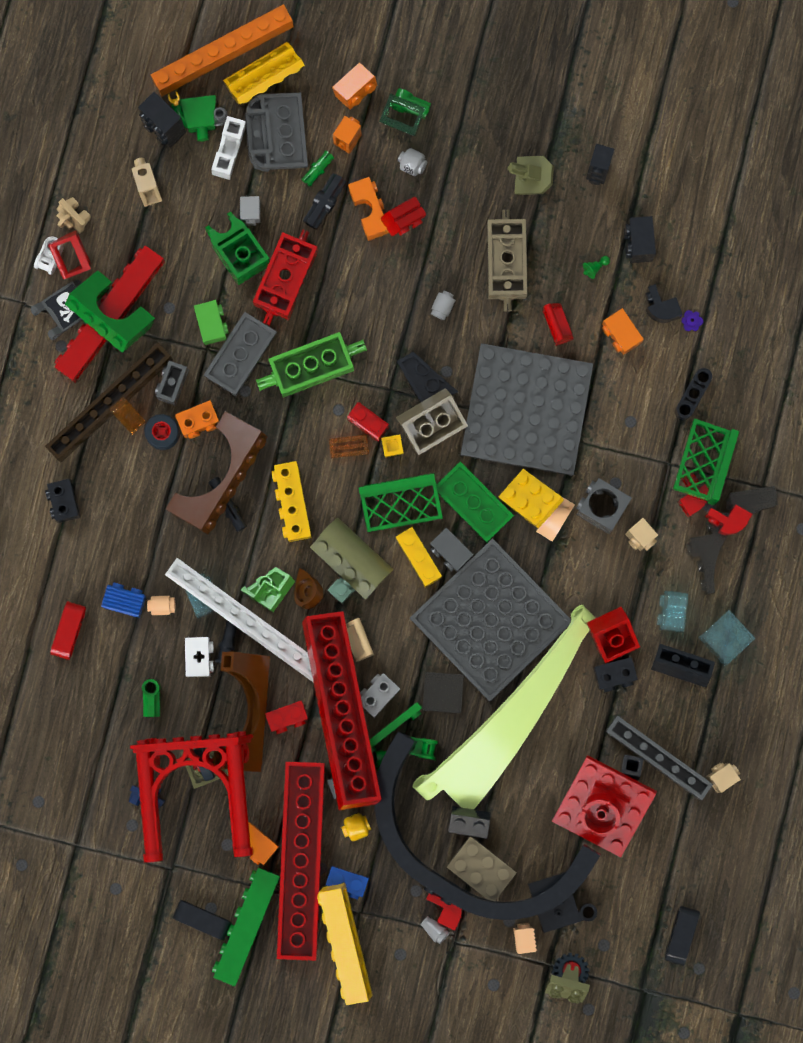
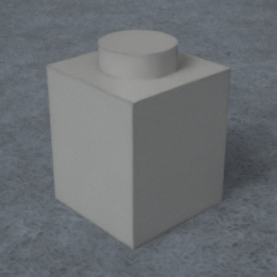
(250, 210)

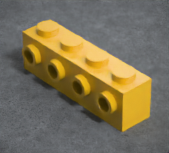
(292, 501)

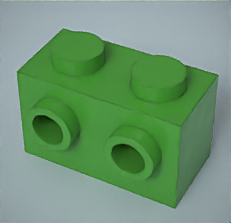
(210, 322)

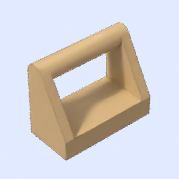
(358, 640)

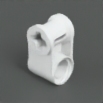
(46, 256)

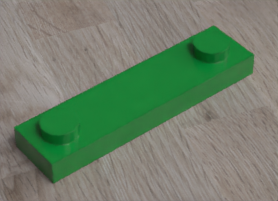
(413, 712)

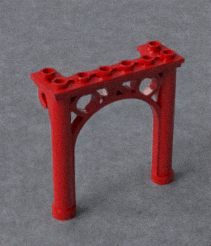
(235, 755)

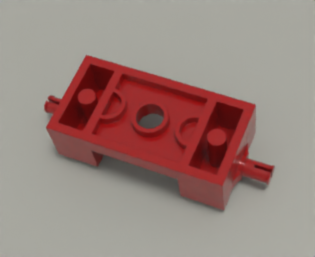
(278, 295)

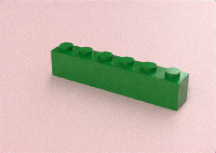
(246, 927)

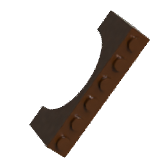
(205, 509)
(253, 675)

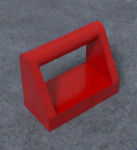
(80, 252)
(557, 323)

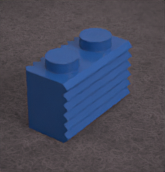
(123, 600)

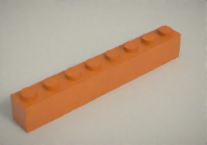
(222, 50)

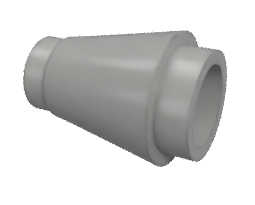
(435, 930)

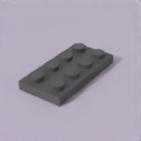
(240, 354)

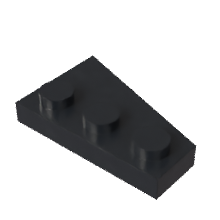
(422, 378)

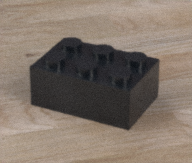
(161, 120)

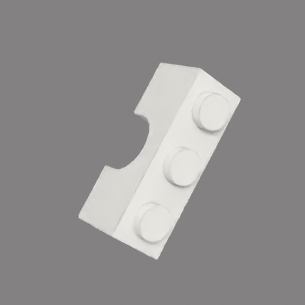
(229, 147)

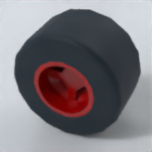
(163, 426)

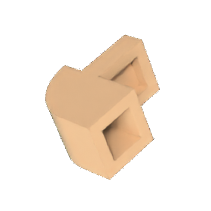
(556, 520)

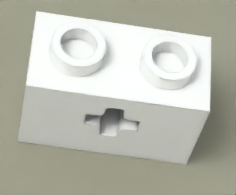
(192, 649)

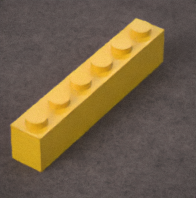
(345, 944)

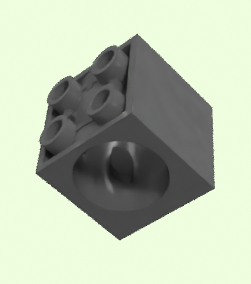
(620, 502)

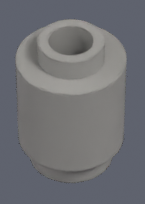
(443, 305)

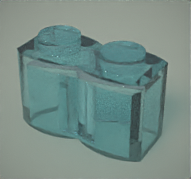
(673, 611)

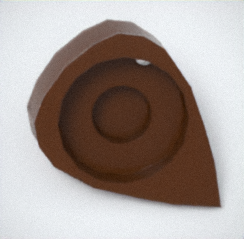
(307, 590)

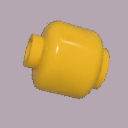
(356, 827)

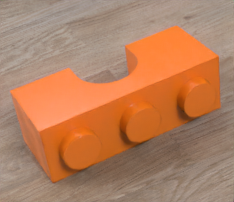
(365, 193)

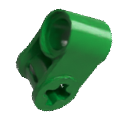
(422, 746)

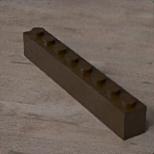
(98, 411)

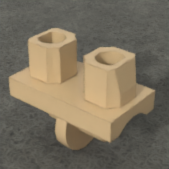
(69, 217)

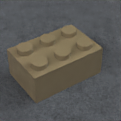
(432, 421)
(481, 869)

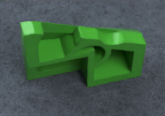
(270, 589)

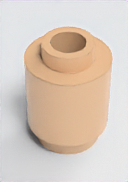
(161, 605)

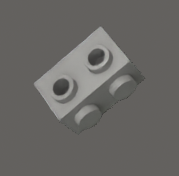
(378, 694)

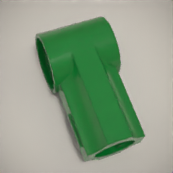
(409, 96)
(151, 701)

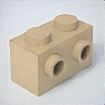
(641, 536)
(723, 776)

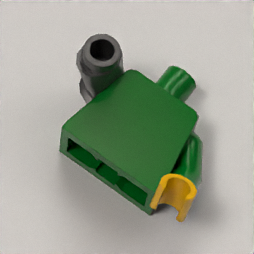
(199, 114)

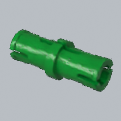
(317, 168)

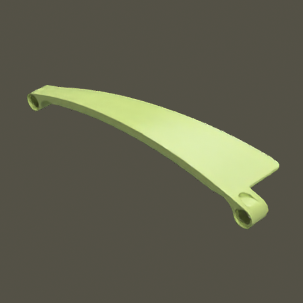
(487, 752)

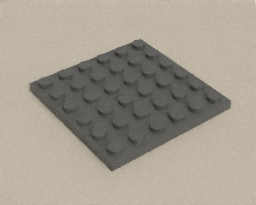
(527, 409)
(491, 620)

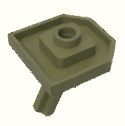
(532, 174)

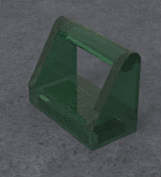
(398, 125)

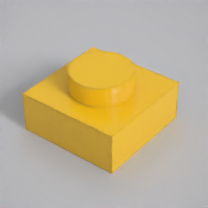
(392, 445)

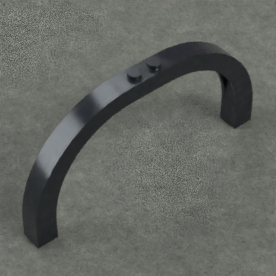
(436, 883)

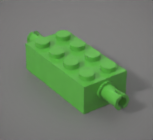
(311, 364)

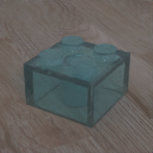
(727, 637)

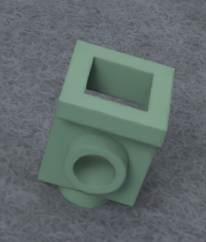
(341, 590)

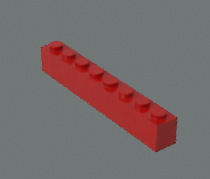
(114, 305)

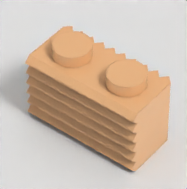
(524, 938)

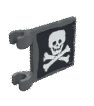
(58, 310)

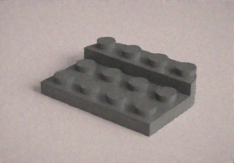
(276, 132)

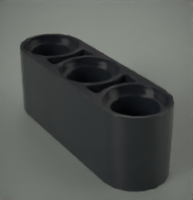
(699, 387)
(201, 920)
(682, 935)

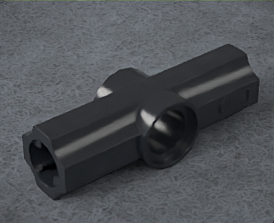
(324, 201)

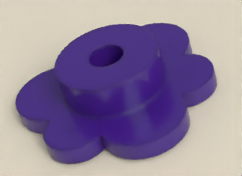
(686, 320)

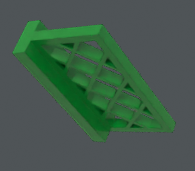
(722, 462)
(395, 486)

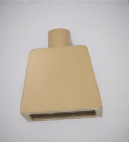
(146, 182)

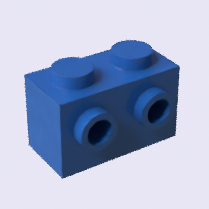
(354, 882)

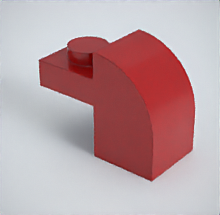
(689, 503)
(732, 523)
(449, 915)

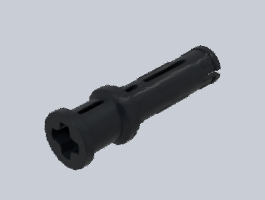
(227, 643)

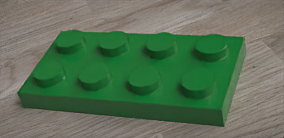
(473, 502)

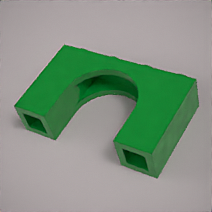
(119, 332)

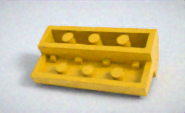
(263, 73)

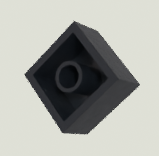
(640, 239)

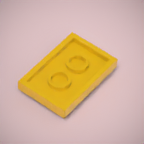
(531, 498)

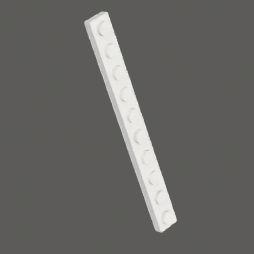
(240, 617)

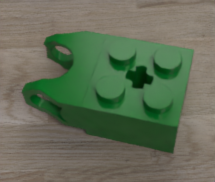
(238, 243)

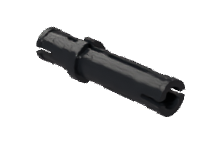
(239, 524)

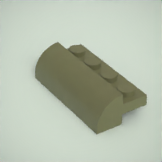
(351, 558)

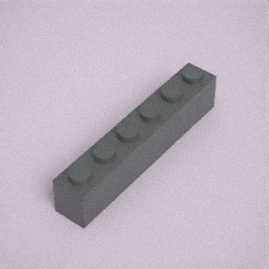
(658, 758)

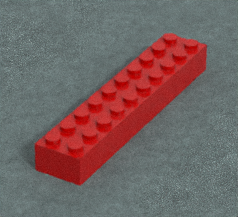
(341, 710)
(301, 861)

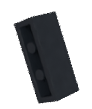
(599, 164)
(683, 665)

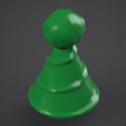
(592, 268)

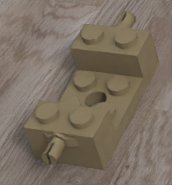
(507, 279)

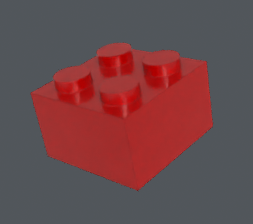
(613, 634)

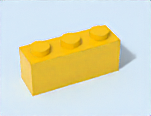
(418, 557)

